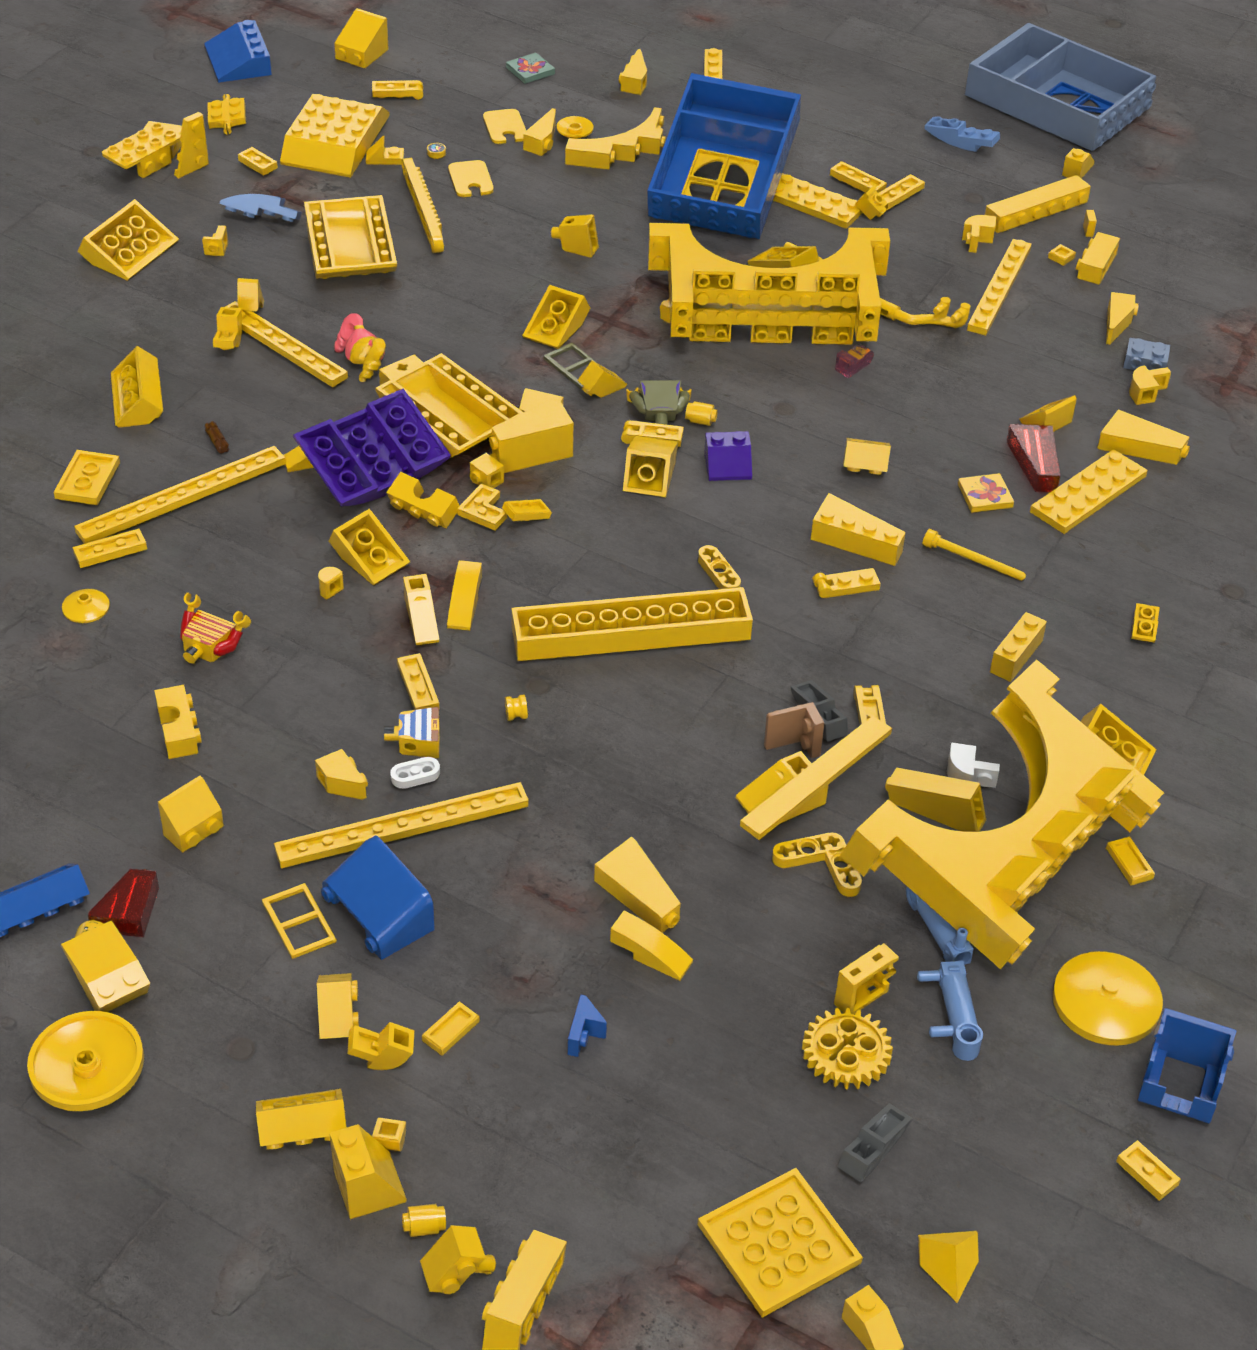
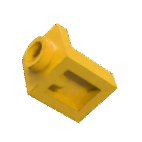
(217, 244)

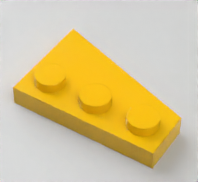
(193, 147)

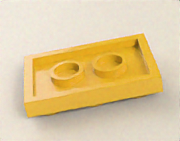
(87, 477)

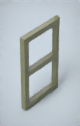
(566, 371)

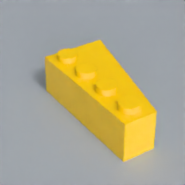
(856, 531)
(523, 1292)

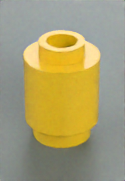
(701, 413)
(424, 1220)

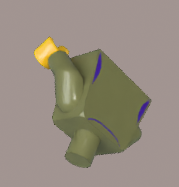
(659, 400)

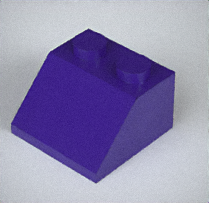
(728, 456)

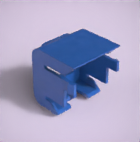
(1195, 1043)

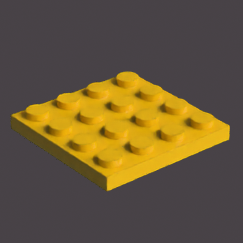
(779, 1242)

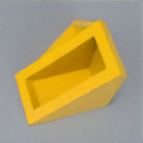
(949, 1259)

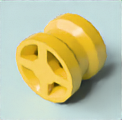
(516, 707)

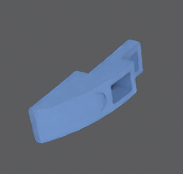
(956, 134)
(255, 203)

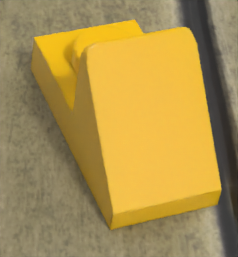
(379, 155)
(249, 294)

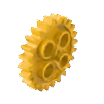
(847, 1041)

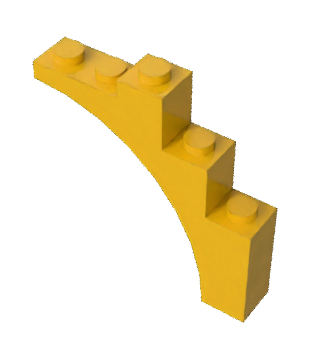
(625, 147)

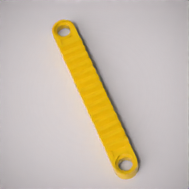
(423, 204)

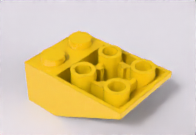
(775, 779)

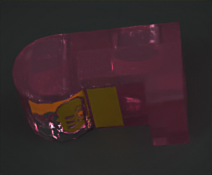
(855, 359)

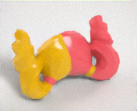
(360, 346)

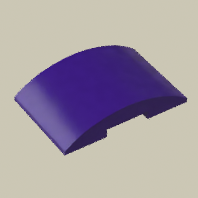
(371, 447)

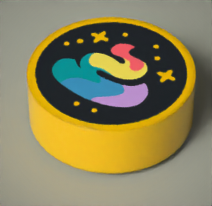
(436, 150)

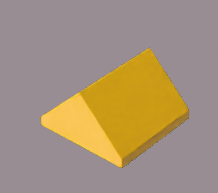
(1052, 414)

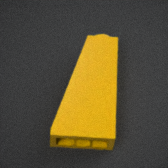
(1143, 439)
(939, 798)
(638, 885)

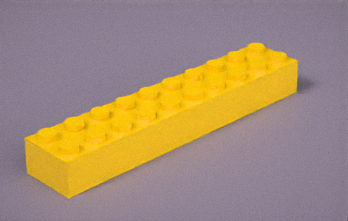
(631, 623)

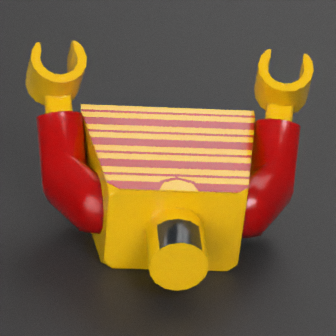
(208, 635)

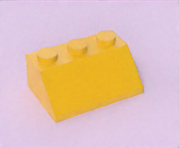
(299, 1118)

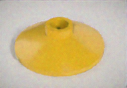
(575, 127)
(85, 606)

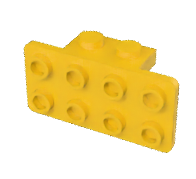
(146, 149)

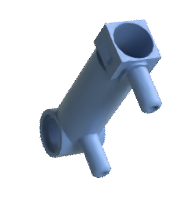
(950, 941)
(959, 1007)

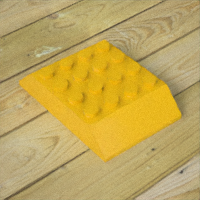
(332, 135)
(349, 237)
(452, 402)

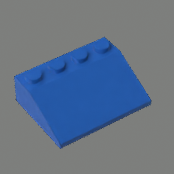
(239, 53)

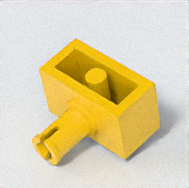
(454, 1259)

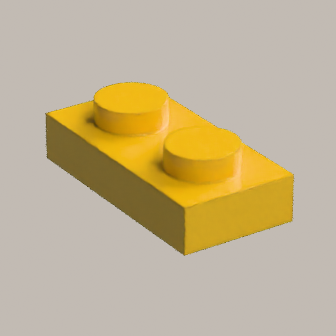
(257, 161)
(1148, 1170)

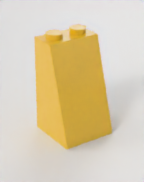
(533, 437)

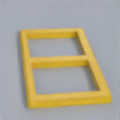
(280, 927)

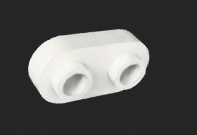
(415, 772)

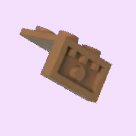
(793, 726)

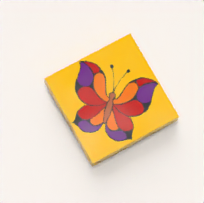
(985, 492)

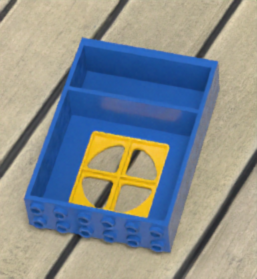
(731, 126)

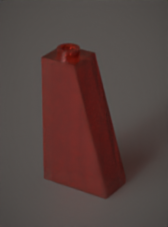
(1036, 454)

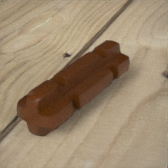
(217, 437)

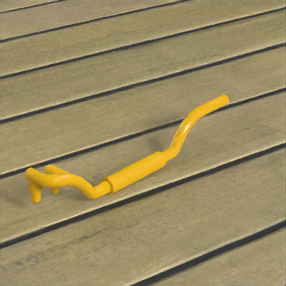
(939, 317)

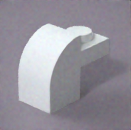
(963, 766)

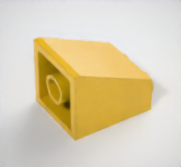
(362, 39)
(649, 466)
(364, 1172)

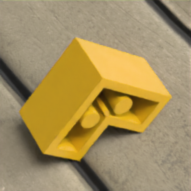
(335, 1005)

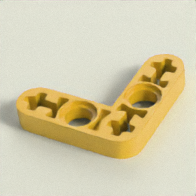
(829, 854)

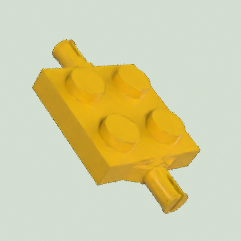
(226, 113)

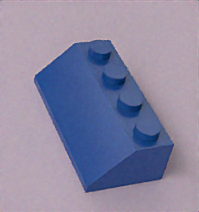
(41, 896)

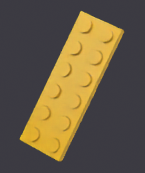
(816, 201)
(1088, 491)

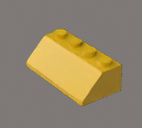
(136, 389)

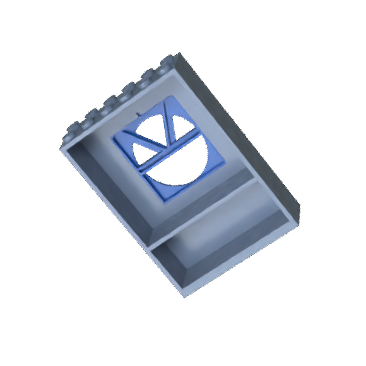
(1035, 64)

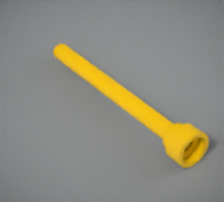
(932, 539)

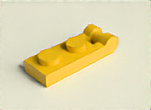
(397, 89)
(651, 430)
(846, 583)
(868, 703)

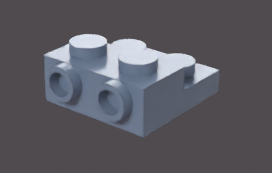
(1151, 354)

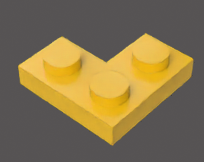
(480, 507)

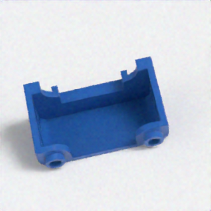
(381, 897)

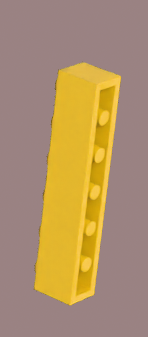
(1039, 203)

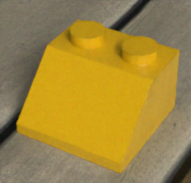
(190, 814)

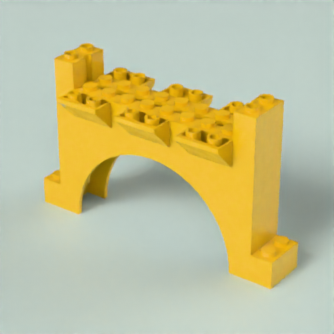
(715, 293)
(988, 875)

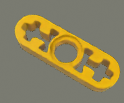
(718, 561)

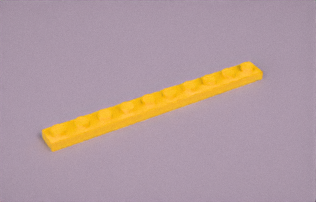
(179, 495)
(401, 824)

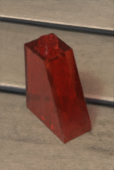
(129, 903)

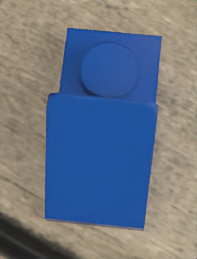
(585, 1023)

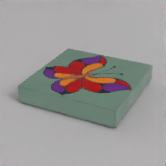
(530, 68)

